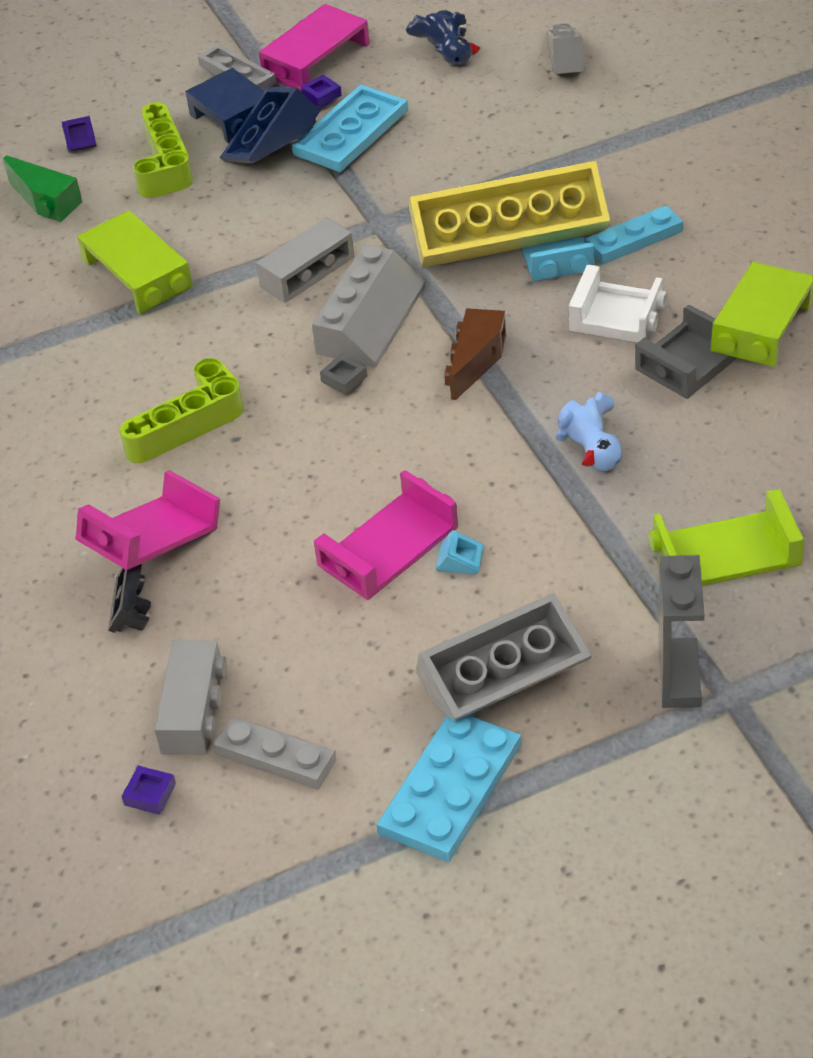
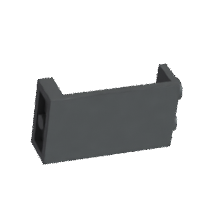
(678, 657)

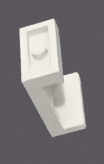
(615, 309)

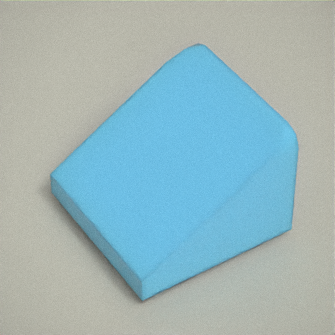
(459, 554)

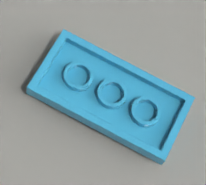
(350, 128)
(449, 786)

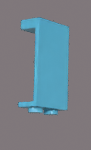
(558, 258)

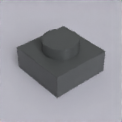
(343, 374)

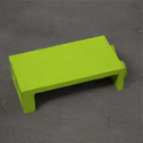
(137, 259)
(760, 312)
(736, 545)

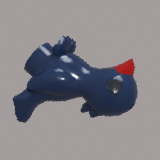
(444, 32)

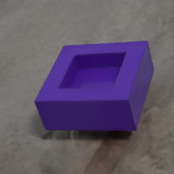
(321, 91)
(79, 133)
(148, 790)

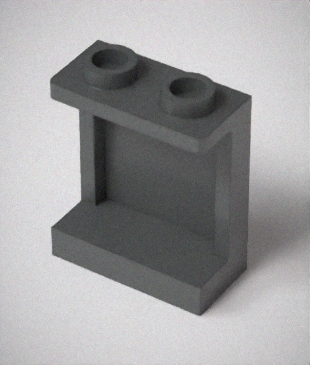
(683, 356)

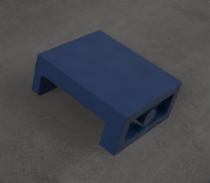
(225, 100)

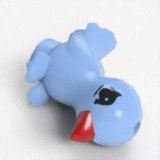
(586, 428)

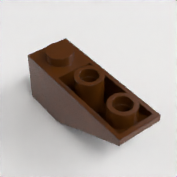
(478, 348)

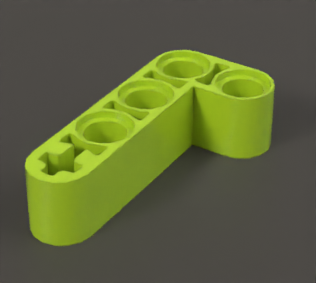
(170, 165)
(185, 417)

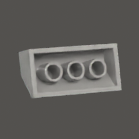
(367, 306)
(501, 658)

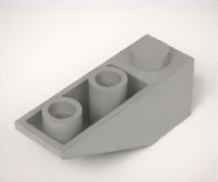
(565, 49)

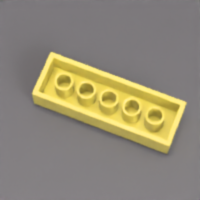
(508, 214)

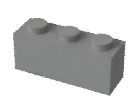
(305, 260)
(190, 697)

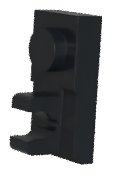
(126, 603)

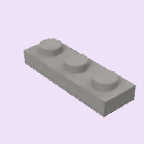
(222, 59)
(275, 752)

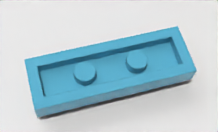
(635, 234)

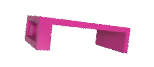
(310, 42)
(152, 528)
(389, 539)

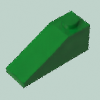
(45, 190)

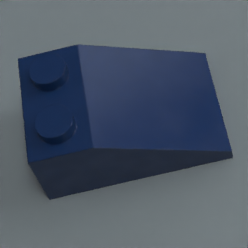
(273, 122)

